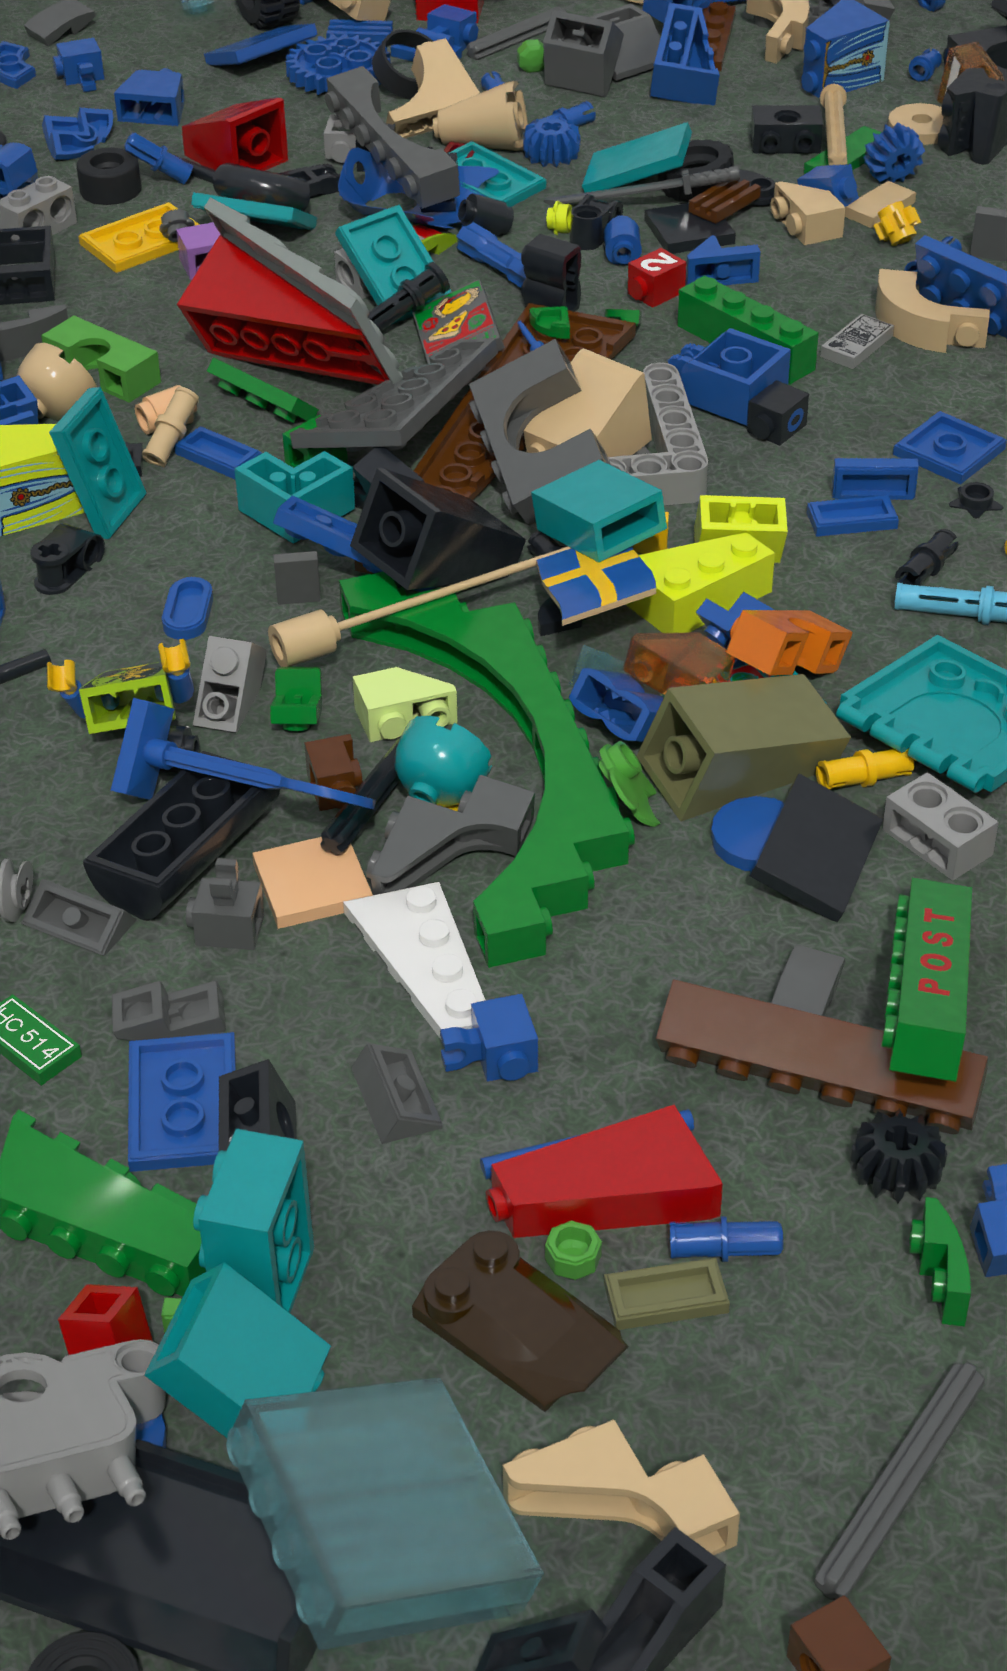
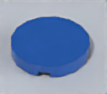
(742, 829)

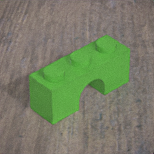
(123, 365)

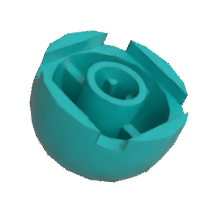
(439, 762)

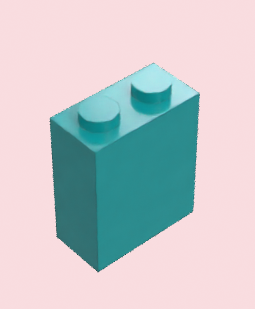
(599, 510)
(233, 1347)

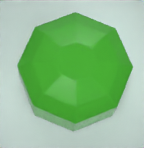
(531, 56)
(573, 1250)

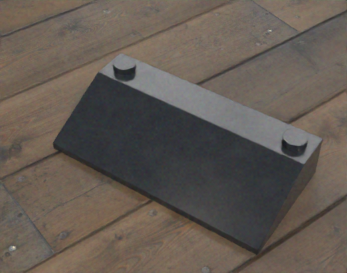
(171, 1576)

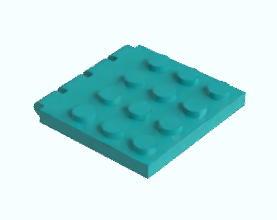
(942, 708)

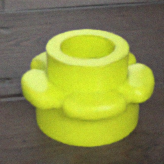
(559, 218)

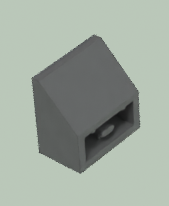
(639, 40)
(580, 53)

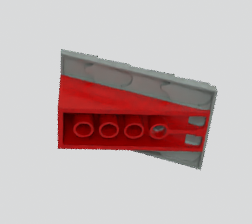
(280, 309)

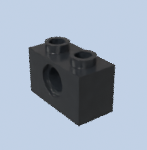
(786, 129)
(255, 1102)

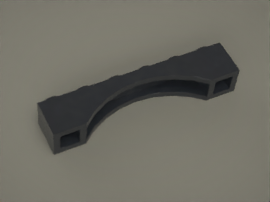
(661, 1606)

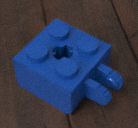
(730, 372)

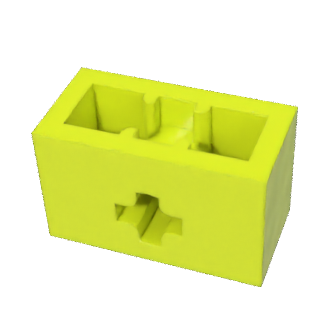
(732, 515)

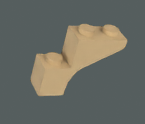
(601, 1479)

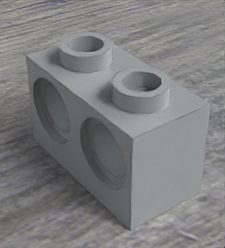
(39, 204)
(940, 826)

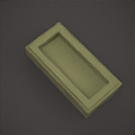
(666, 1293)

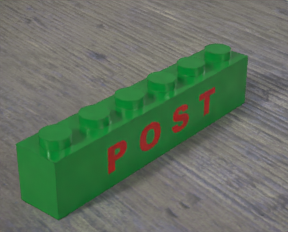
(929, 980)

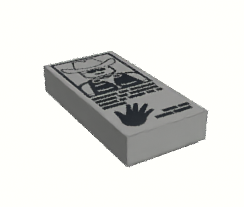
(857, 341)

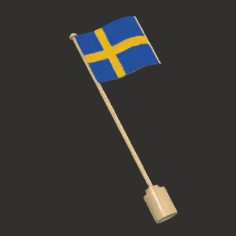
(570, 578)

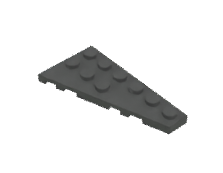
(396, 412)

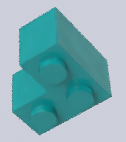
(268, 482)

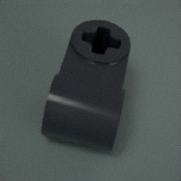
(590, 220)
(65, 557)

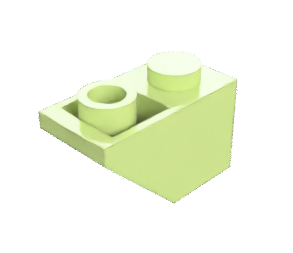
(395, 696)

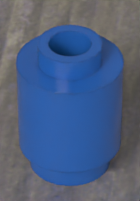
(622, 240)

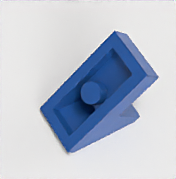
(725, 265)

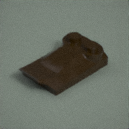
(516, 1321)

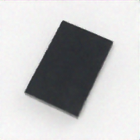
(817, 848)

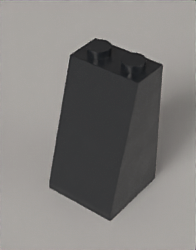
(430, 534)

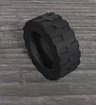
(700, 157)

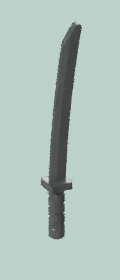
(687, 181)

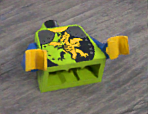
(109, 696)

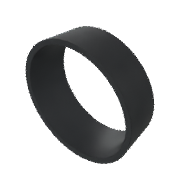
(386, 73)

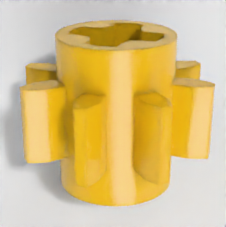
(897, 223)

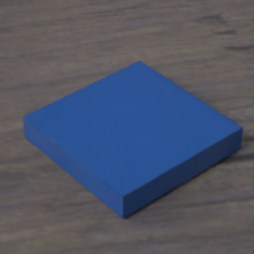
(950, 447)

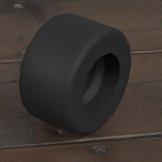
(108, 176)

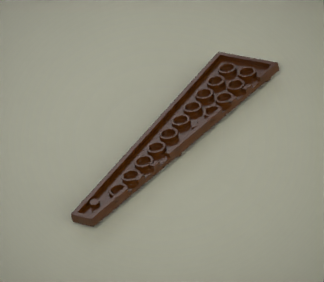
(458, 454)

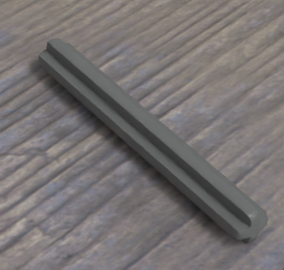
(899, 1482)

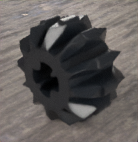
(898, 1155)

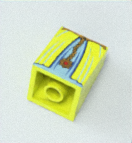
(32, 479)

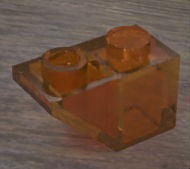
(677, 660)

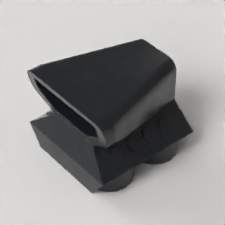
(974, 116)

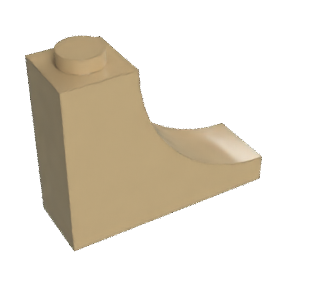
(440, 84)

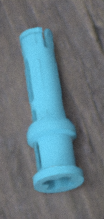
(910, 598)

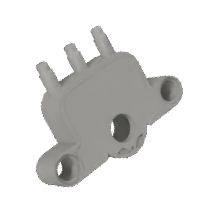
(77, 1433)

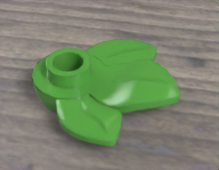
(632, 786)

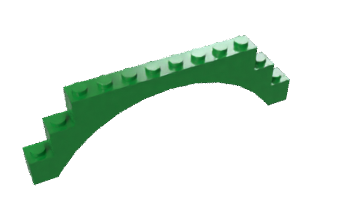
(578, 814)

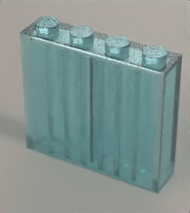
(381, 1511)

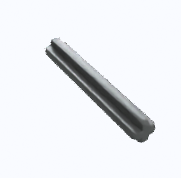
(510, 35)

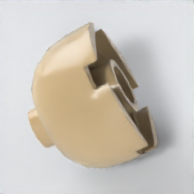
(54, 380)

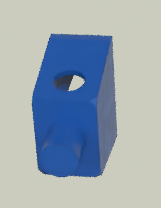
(151, 98)

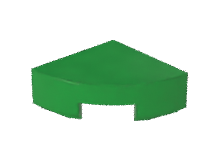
(626, 315)
(551, 321)

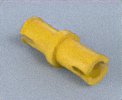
(864, 768)

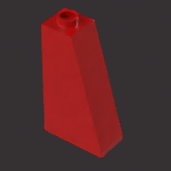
(609, 1179)

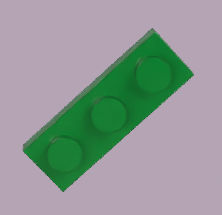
(260, 392)

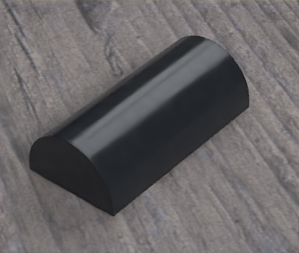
(173, 840)

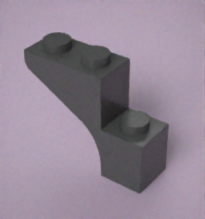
(430, 835)

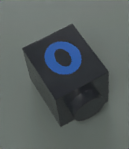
(777, 412)

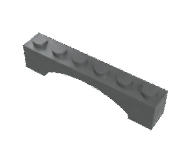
(423, 172)

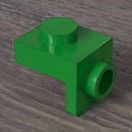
(297, 697)

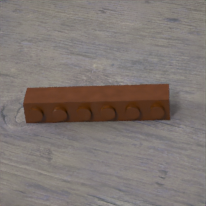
(810, 1053)

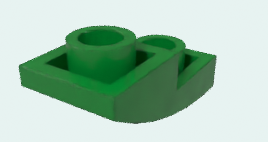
(943, 1259)

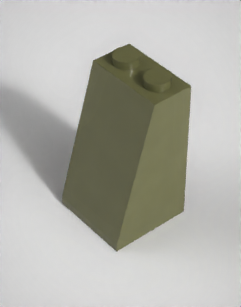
(737, 740)

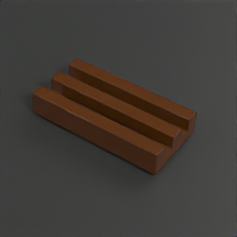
(723, 200)

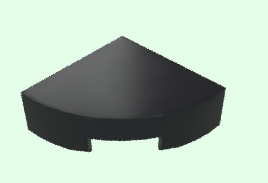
(551, 619)

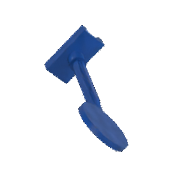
(147, 750)

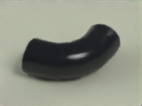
(261, 186)

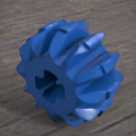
(551, 141)
(894, 153)

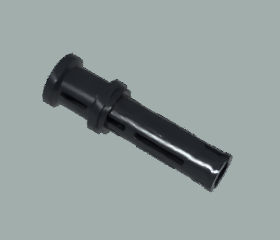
(410, 296)

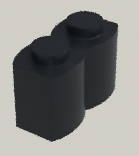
(551, 273)

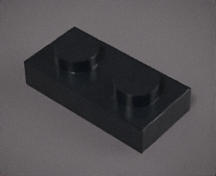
(549, 1645)

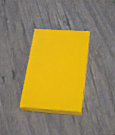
(130, 239)

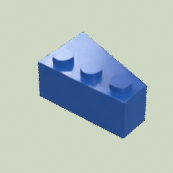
(684, 59)

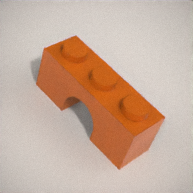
(786, 638)

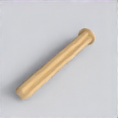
(833, 99)

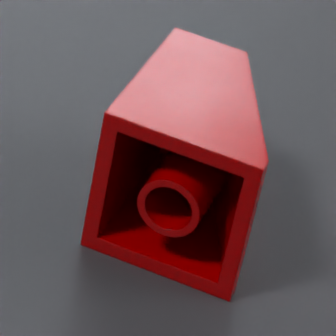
(240, 134)

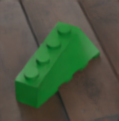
(712, 308)
(95, 1210)

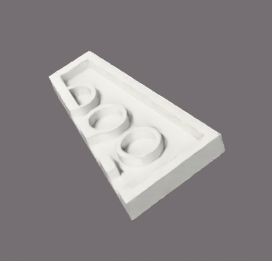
(422, 951)

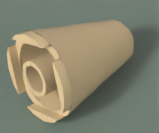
(488, 119)

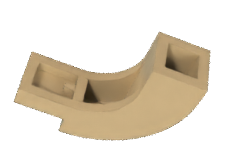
(790, 25)
(923, 321)

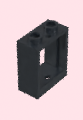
(31, 281)

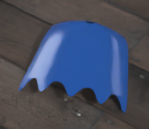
(379, 183)

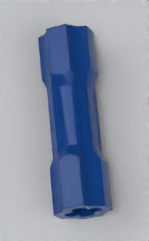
(486, 248)

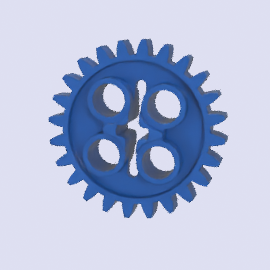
(324, 58)

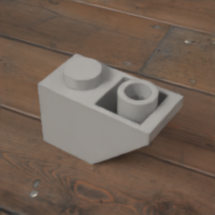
(228, 683)

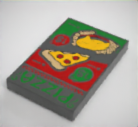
(457, 317)

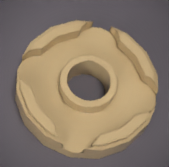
(921, 117)

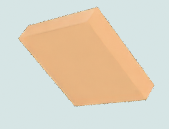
(308, 882)

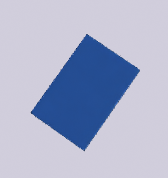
(260, 44)
(176, 1099)

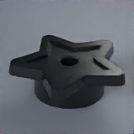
(976, 499)

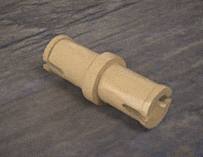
(170, 426)

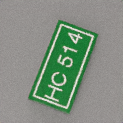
(34, 1042)

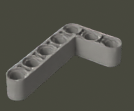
(680, 459)

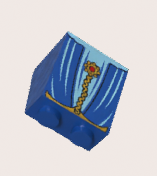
(845, 48)

